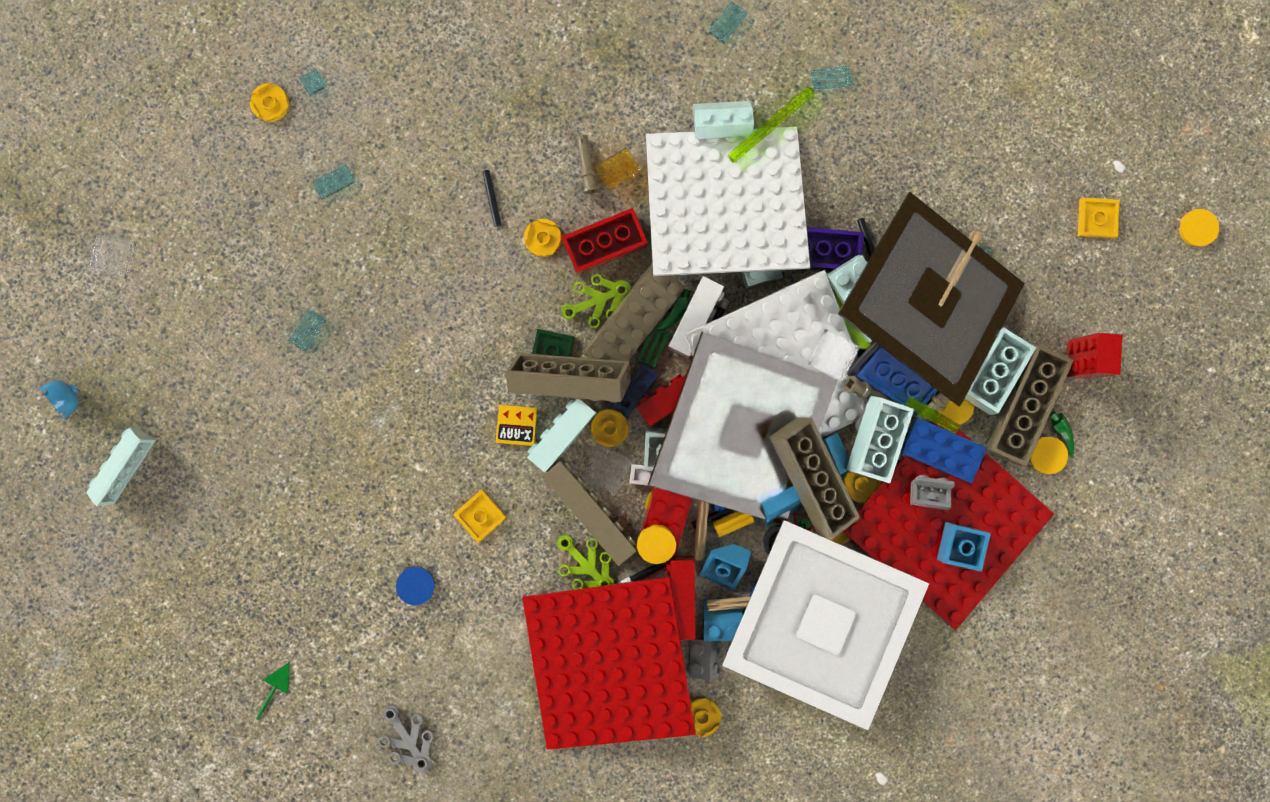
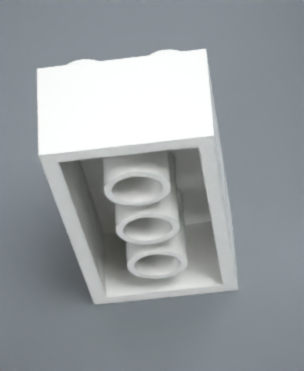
(697, 314)

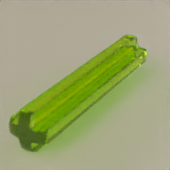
(932, 415)

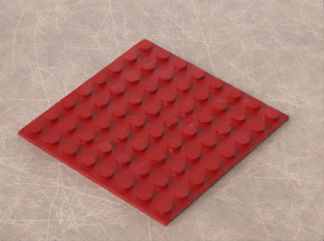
(911, 535)
(609, 664)

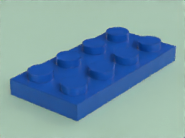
(894, 379)
(943, 450)

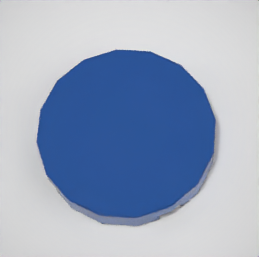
(415, 585)

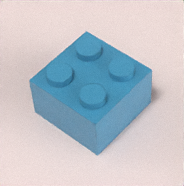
(963, 546)

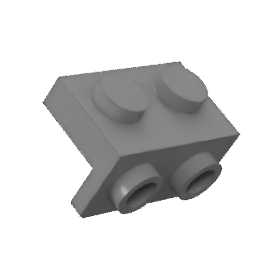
(931, 492)
(704, 659)

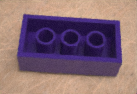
(832, 247)

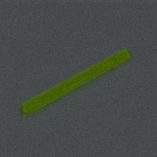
(771, 124)

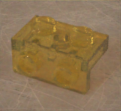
(617, 168)

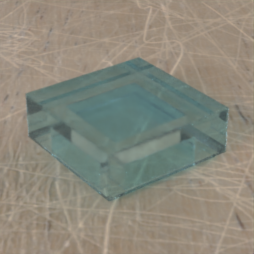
(313, 82)

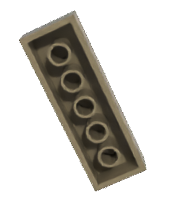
(634, 317)
(568, 377)
(1029, 406)
(815, 477)
(590, 512)

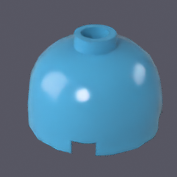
(61, 396)

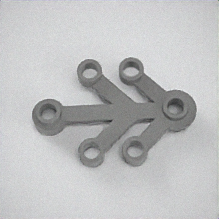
(408, 741)

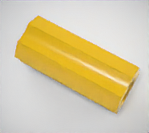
(732, 522)

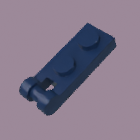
(637, 389)

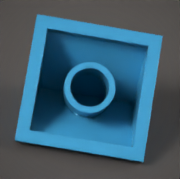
(781, 504)

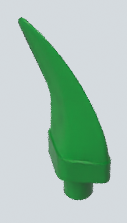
(680, 307)
(1062, 425)

